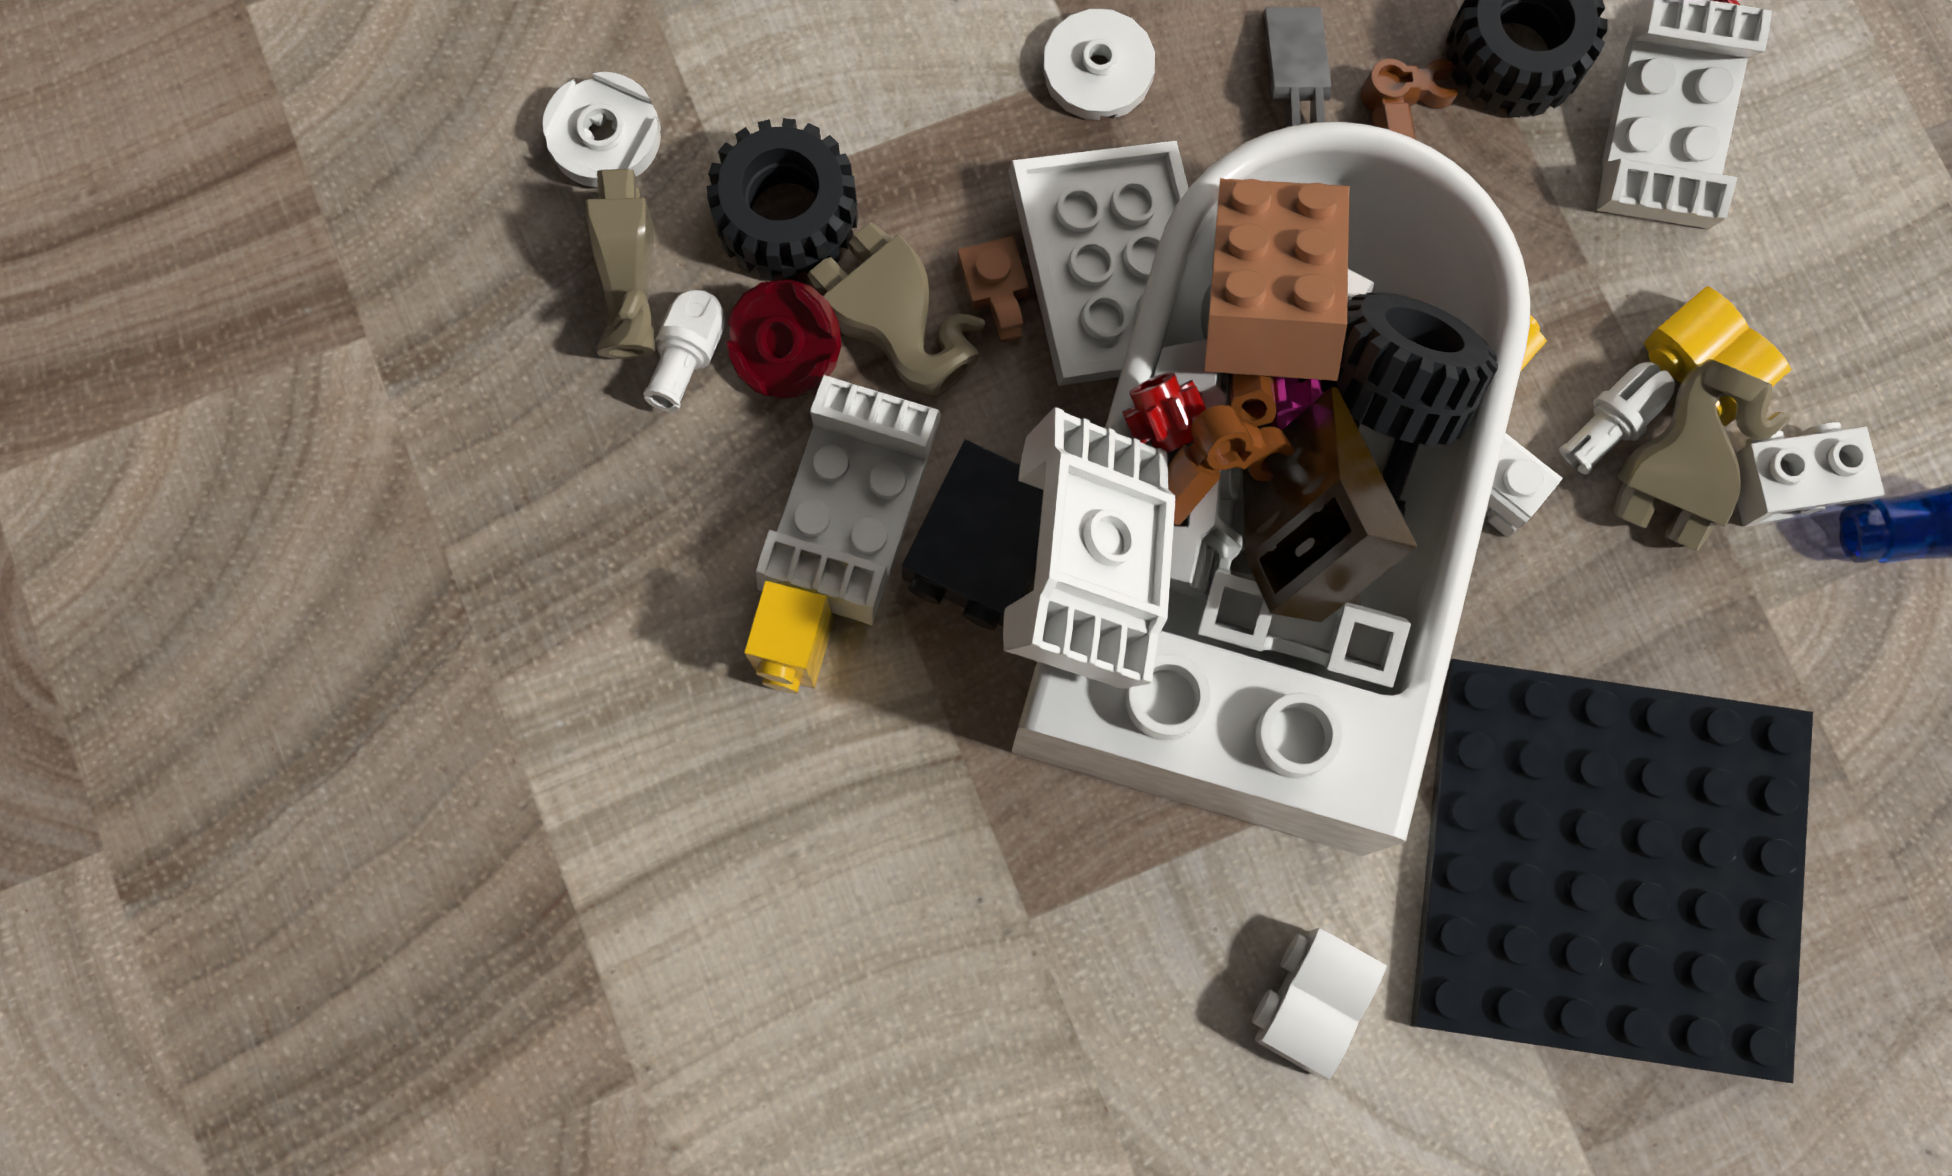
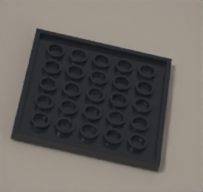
(1615, 871)

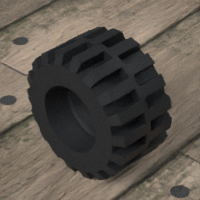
(1517, 76)
(776, 158)
(1411, 369)

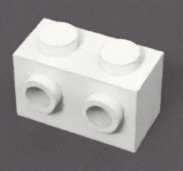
(1807, 474)

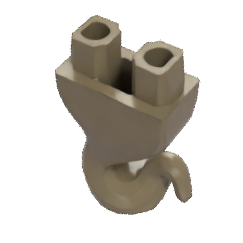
(622, 259)
(889, 306)
(1693, 458)

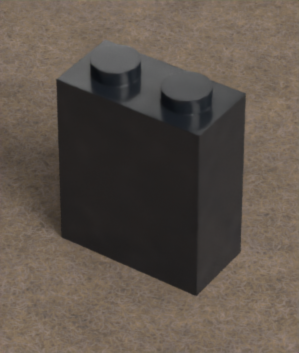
(977, 538)

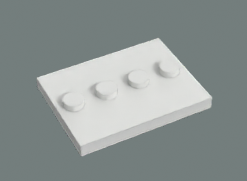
(1091, 246)

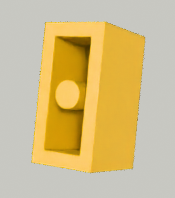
(789, 637)

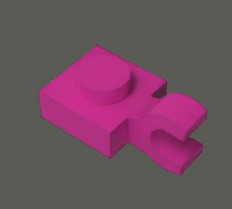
(1293, 398)

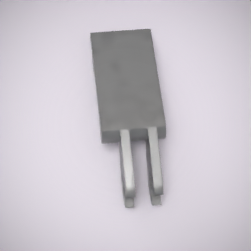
(1297, 60)

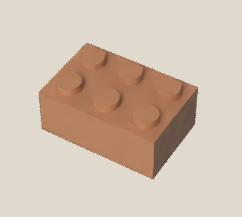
(1279, 279)

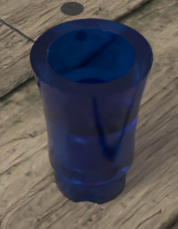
(1899, 527)

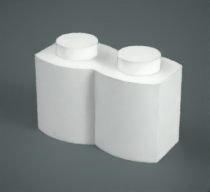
(1318, 1002)

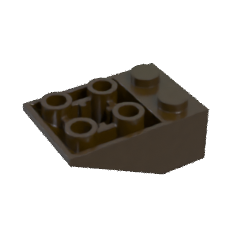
(1323, 517)

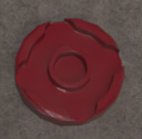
(783, 338)

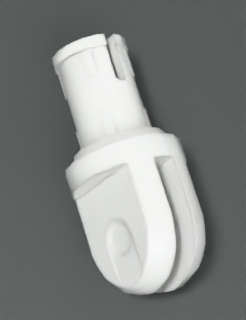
(685, 345)
(1620, 415)

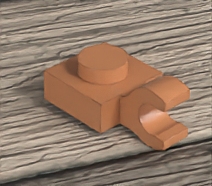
(996, 280)

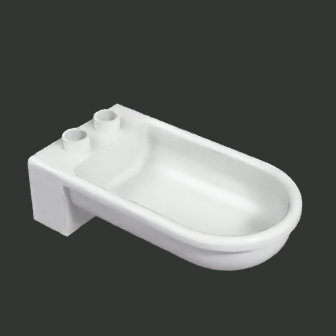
(1268, 729)

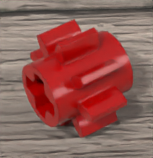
(1164, 411)

